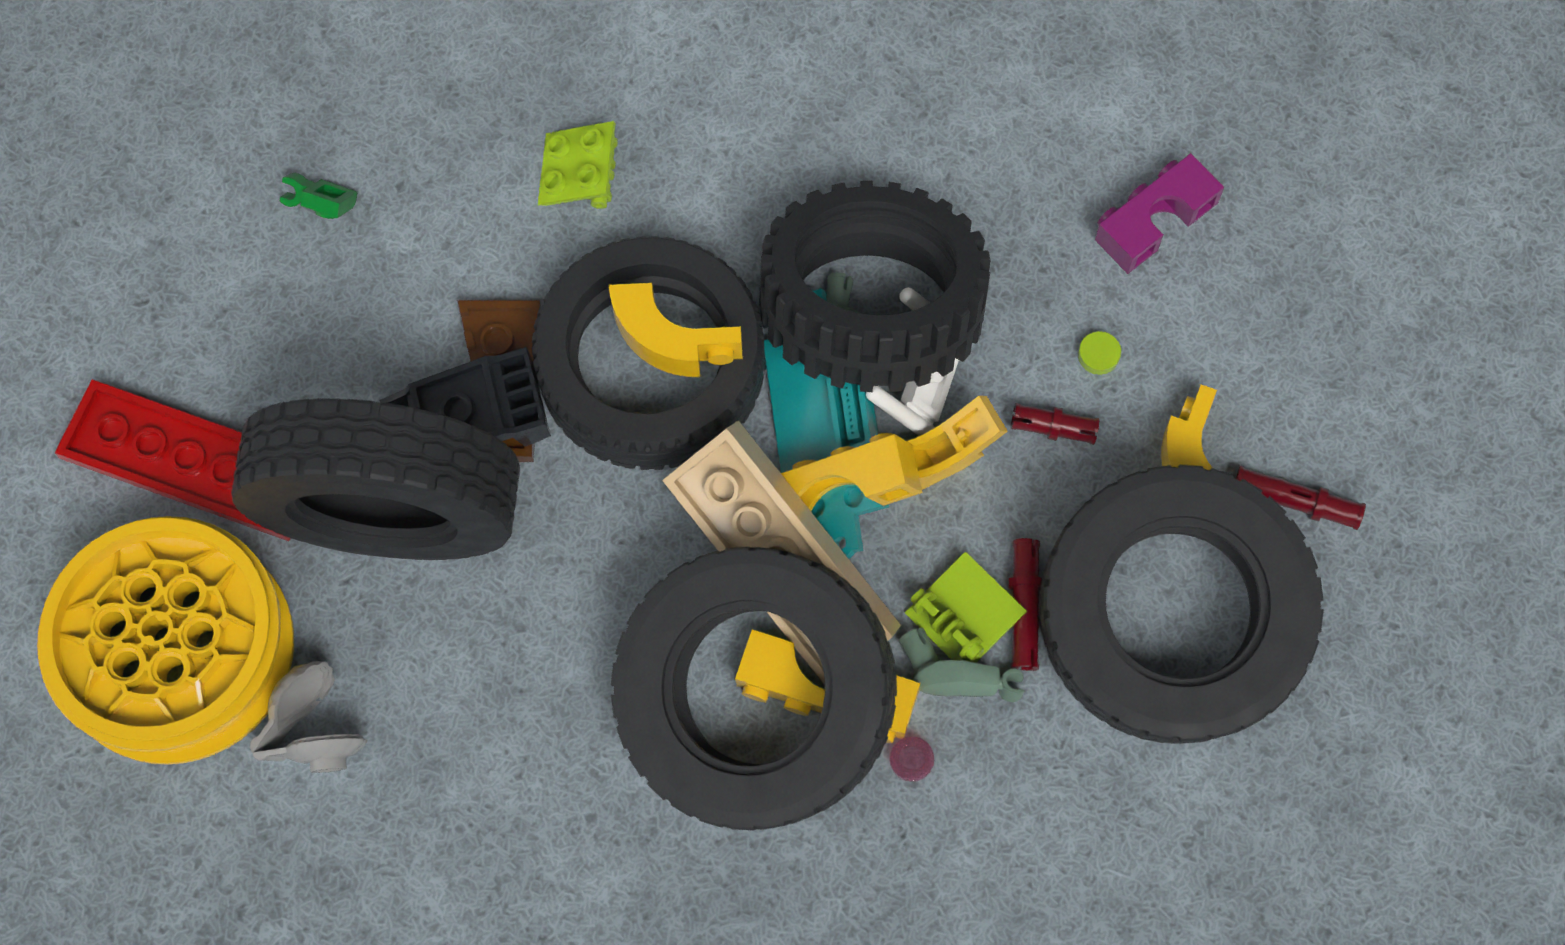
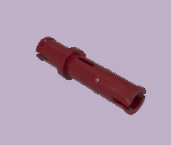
(1305, 499)
(1026, 590)

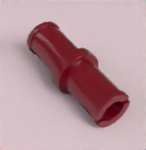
(1055, 423)

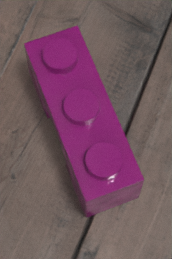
(1181, 189)

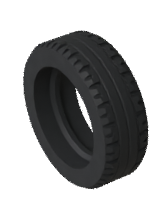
(584, 292)

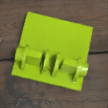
(578, 165)
(965, 611)

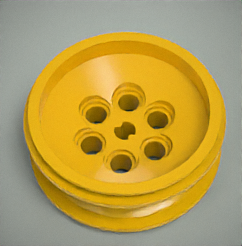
(222, 684)

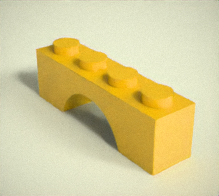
(881, 469)
(772, 671)

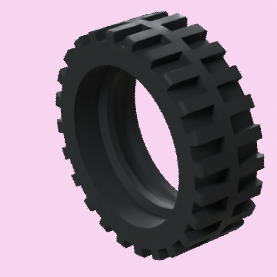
(865, 346)

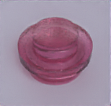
(912, 759)

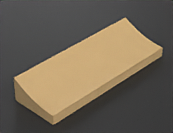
(747, 502)

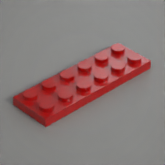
(156, 450)

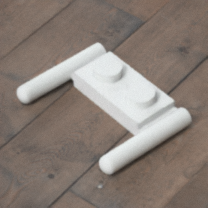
(921, 404)

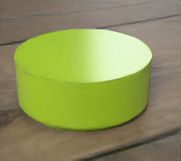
(1099, 353)

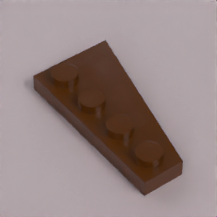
(496, 329)

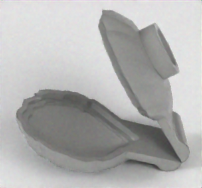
(291, 703)

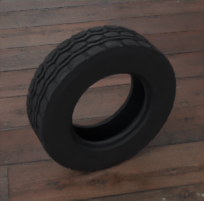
(376, 479)
(1258, 542)
(655, 707)

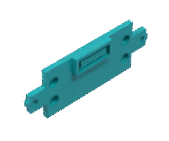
(813, 422)

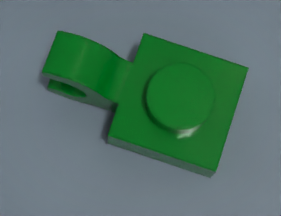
(322, 196)

